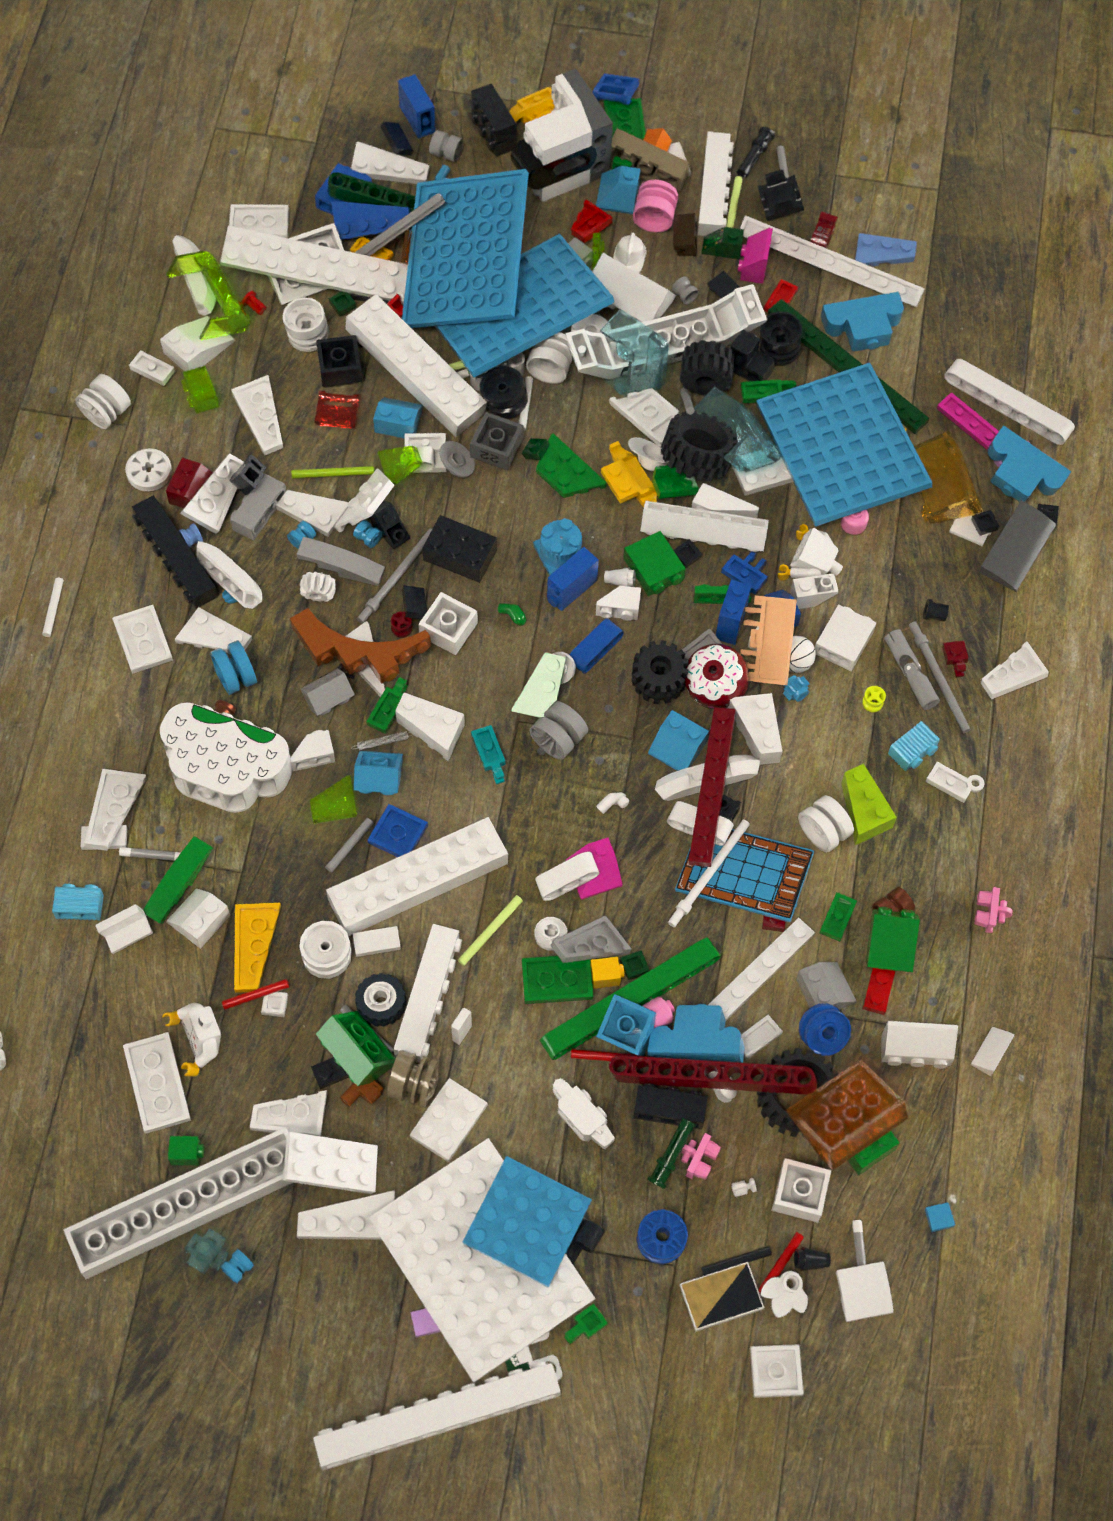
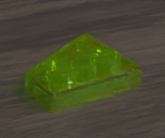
(334, 803)

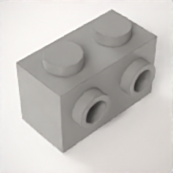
(327, 692)

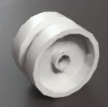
(826, 823)
(325, 949)

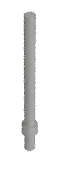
(373, 604)
(922, 642)

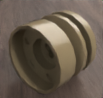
(413, 1078)

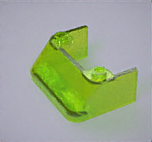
(235, 315)

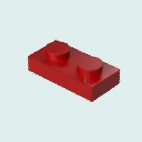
(878, 990)

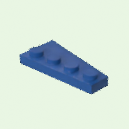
(363, 220)

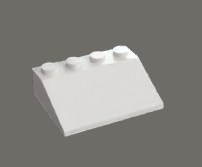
(290, 290)

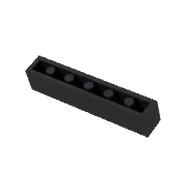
(174, 551)

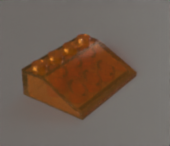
(848, 1114)

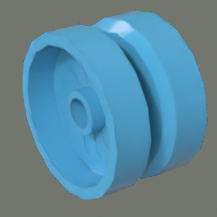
(235, 666)

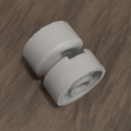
(444, 145)

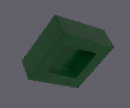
(342, 303)
(535, 448)
(634, 965)

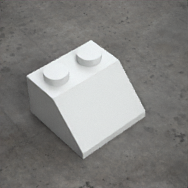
(199, 917)

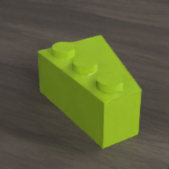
(866, 804)

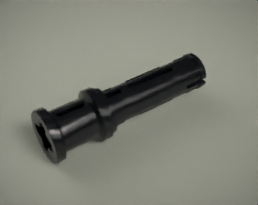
(759, 146)

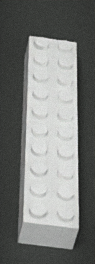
(179, 1205)

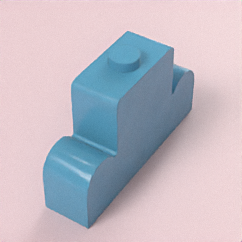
(864, 320)
(1024, 467)
(698, 1035)

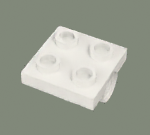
(428, 447)

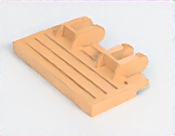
(771, 640)

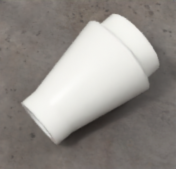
(620, 577)

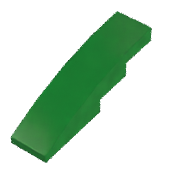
(177, 879)

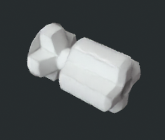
(741, 1188)

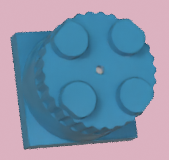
(558, 543)

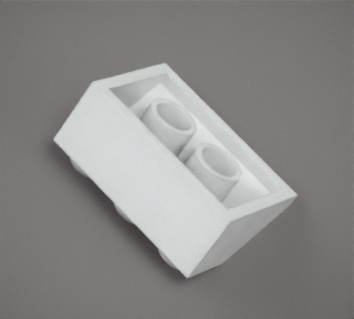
(918, 1044)

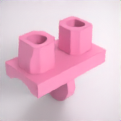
(989, 918)
(705, 1148)

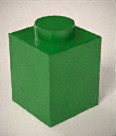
(185, 1150)

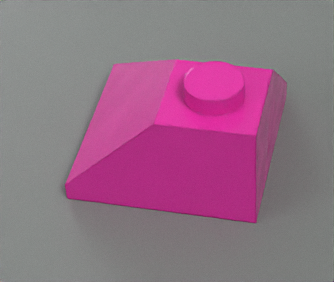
(607, 865)

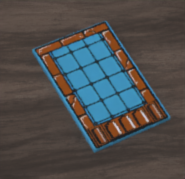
(754, 876)

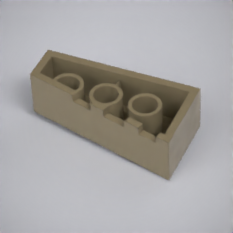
(651, 160)

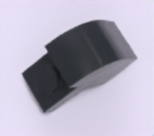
(248, 475)

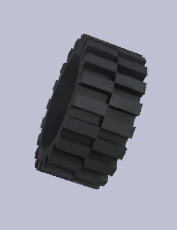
(703, 432)
(769, 1101)

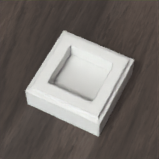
(274, 1004)

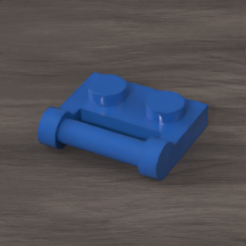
(612, 84)

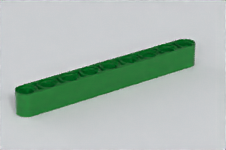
(640, 991)

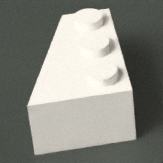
(431, 723)

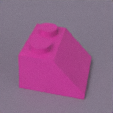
(755, 256)

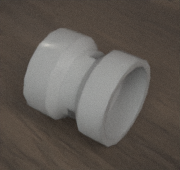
(684, 289)

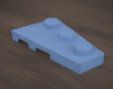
(879, 249)

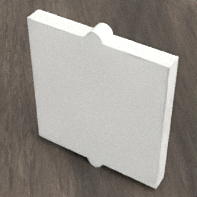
(965, 528)

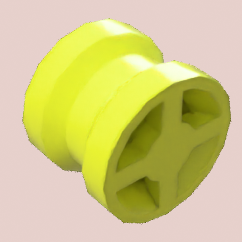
(874, 693)

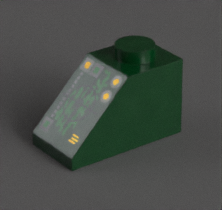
(723, 243)

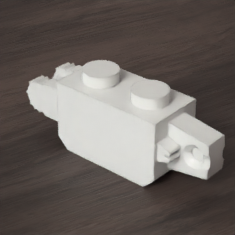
(581, 1114)

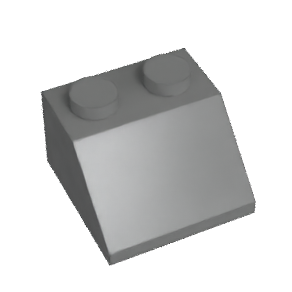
(825, 984)

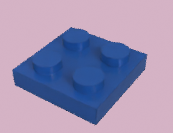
(397, 831)

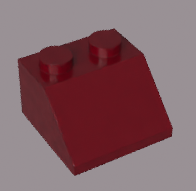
(186, 482)

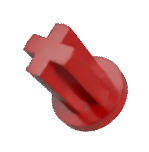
(251, 301)

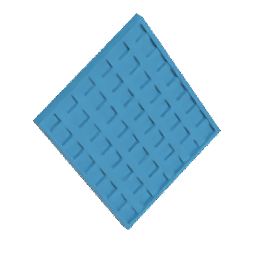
(551, 296)
(843, 444)

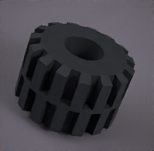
(706, 366)
(659, 672)

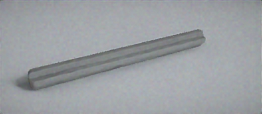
(402, 225)

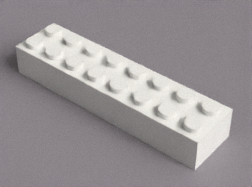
(415, 365)
(417, 876)

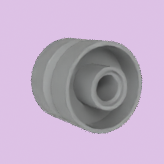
(558, 730)

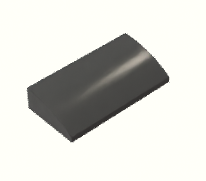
(1017, 546)

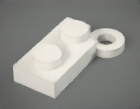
(953, 782)

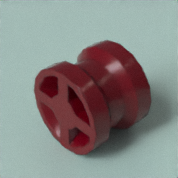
(398, 620)

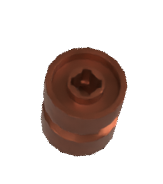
(896, 900)

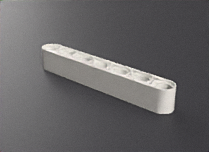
(1009, 401)

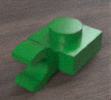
(588, 1323)

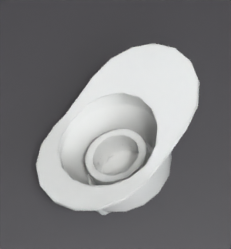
(631, 252)
(648, 453)

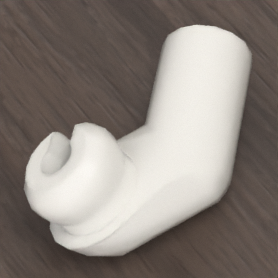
(613, 799)

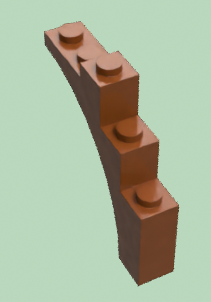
(354, 654)

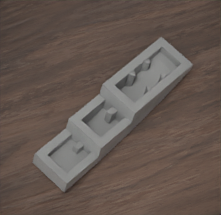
(340, 560)

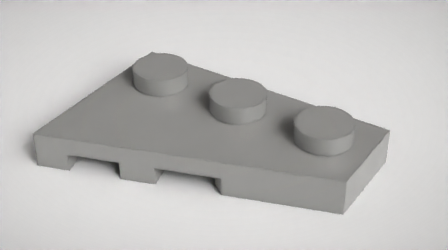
(591, 942)

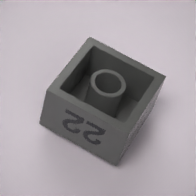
(496, 441)

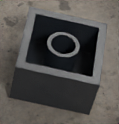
(339, 361)

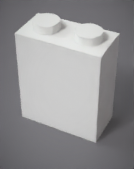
(845, 637)

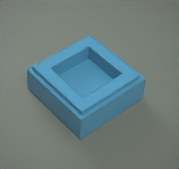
(939, 1217)

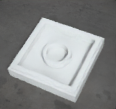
(776, 1371)

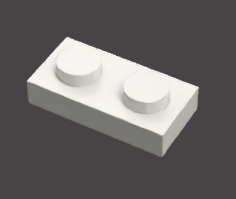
(152, 368)

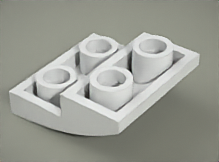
(864, 1291)

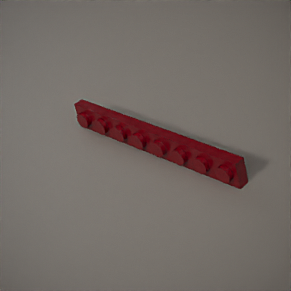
(712, 787)

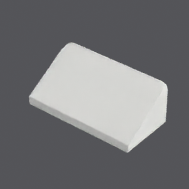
(992, 1050)

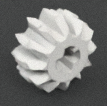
(317, 586)

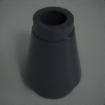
(811, 1259)

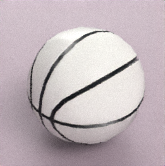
(802, 654)

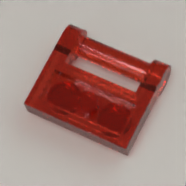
(337, 415)

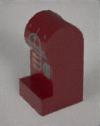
(824, 229)

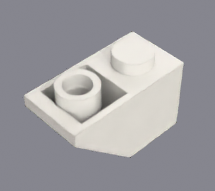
(813, 590)
(620, 603)

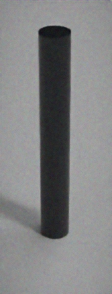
(737, 1260)

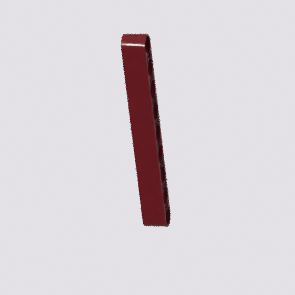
(722, 1079)

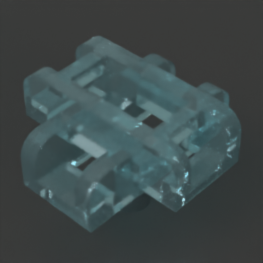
(207, 1249)

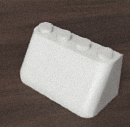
(632, 291)

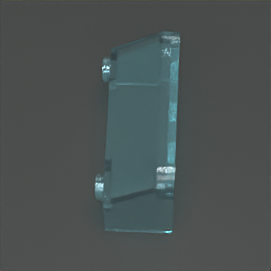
(644, 351)
(754, 445)

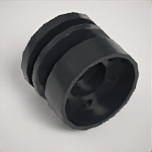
(781, 337)

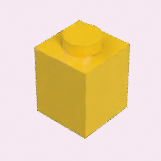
(606, 972)

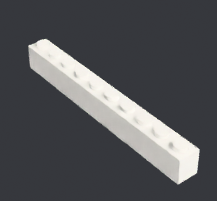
(436, 1416)

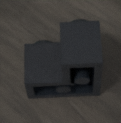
(748, 361)

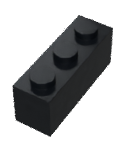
(669, 1105)

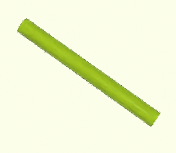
(328, 472)

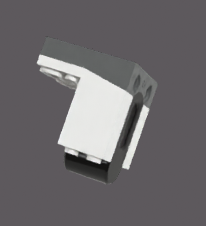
(571, 130)

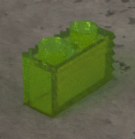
(200, 389)

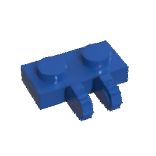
(743, 572)

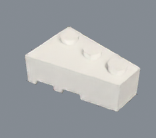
(759, 726)

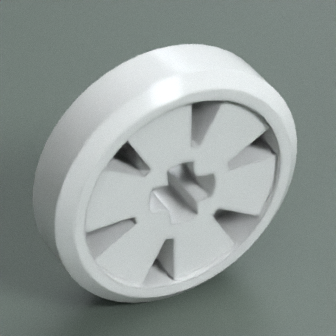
(148, 481)

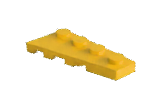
(253, 939)

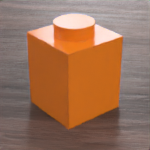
(658, 138)

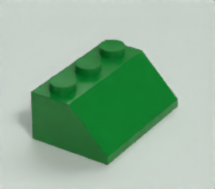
(356, 1047)

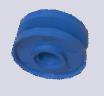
(836, 1033)
(662, 1251)

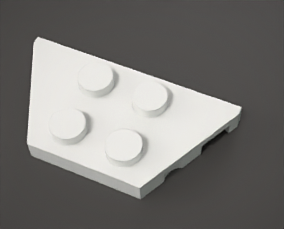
(647, 412)
(366, 501)

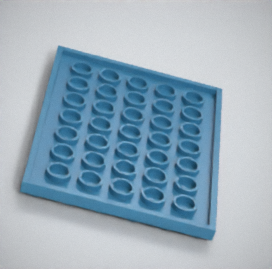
(466, 250)

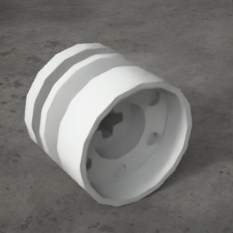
(305, 323)
(550, 359)
(103, 401)

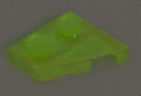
(598, 248)
(399, 462)

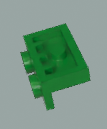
(671, 484)

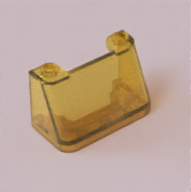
(952, 487)

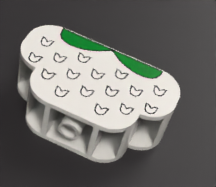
(223, 757)

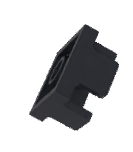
(780, 195)

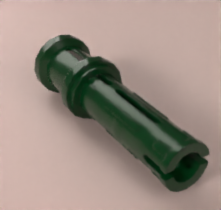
(666, 1163)

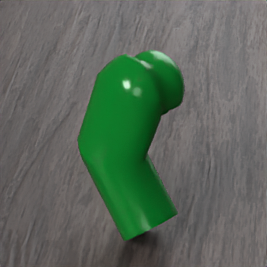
(514, 612)

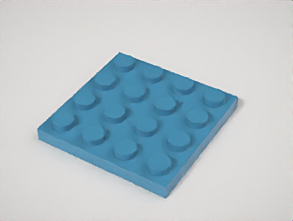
(527, 1221)

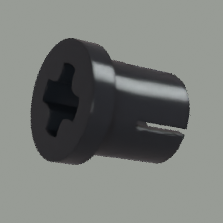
(935, 610)

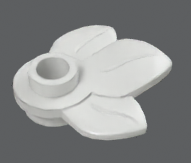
(784, 1297)

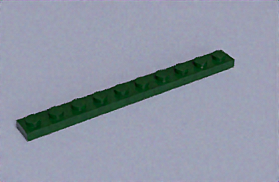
(841, 361)

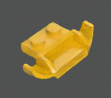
(533, 106)
(628, 477)

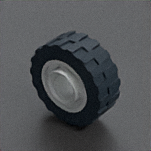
(380, 986)

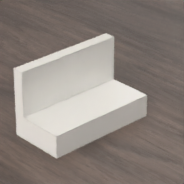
(125, 928)

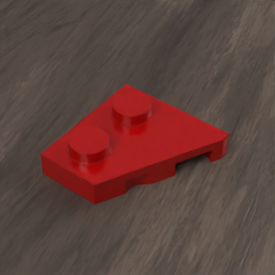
(590, 221)

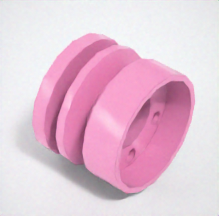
(655, 206)

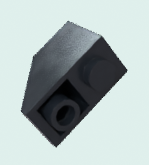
(390, 524)

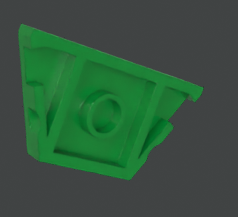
(566, 470)

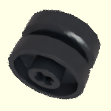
(504, 392)

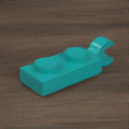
(489, 752)

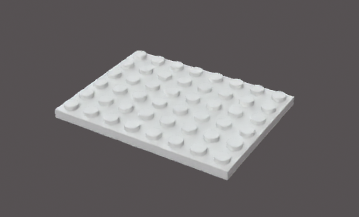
(474, 1300)

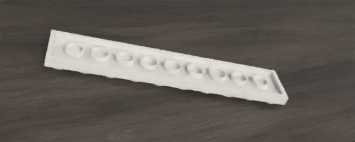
(313, 264)

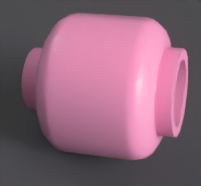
(855, 523)
(663, 1009)

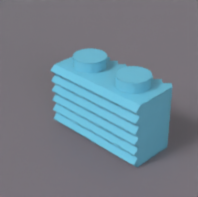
(914, 746)
(78, 902)

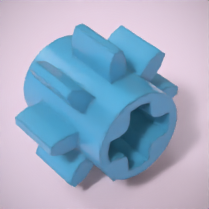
(797, 688)

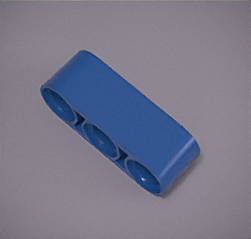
(596, 645)

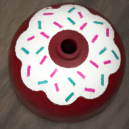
(717, 688)

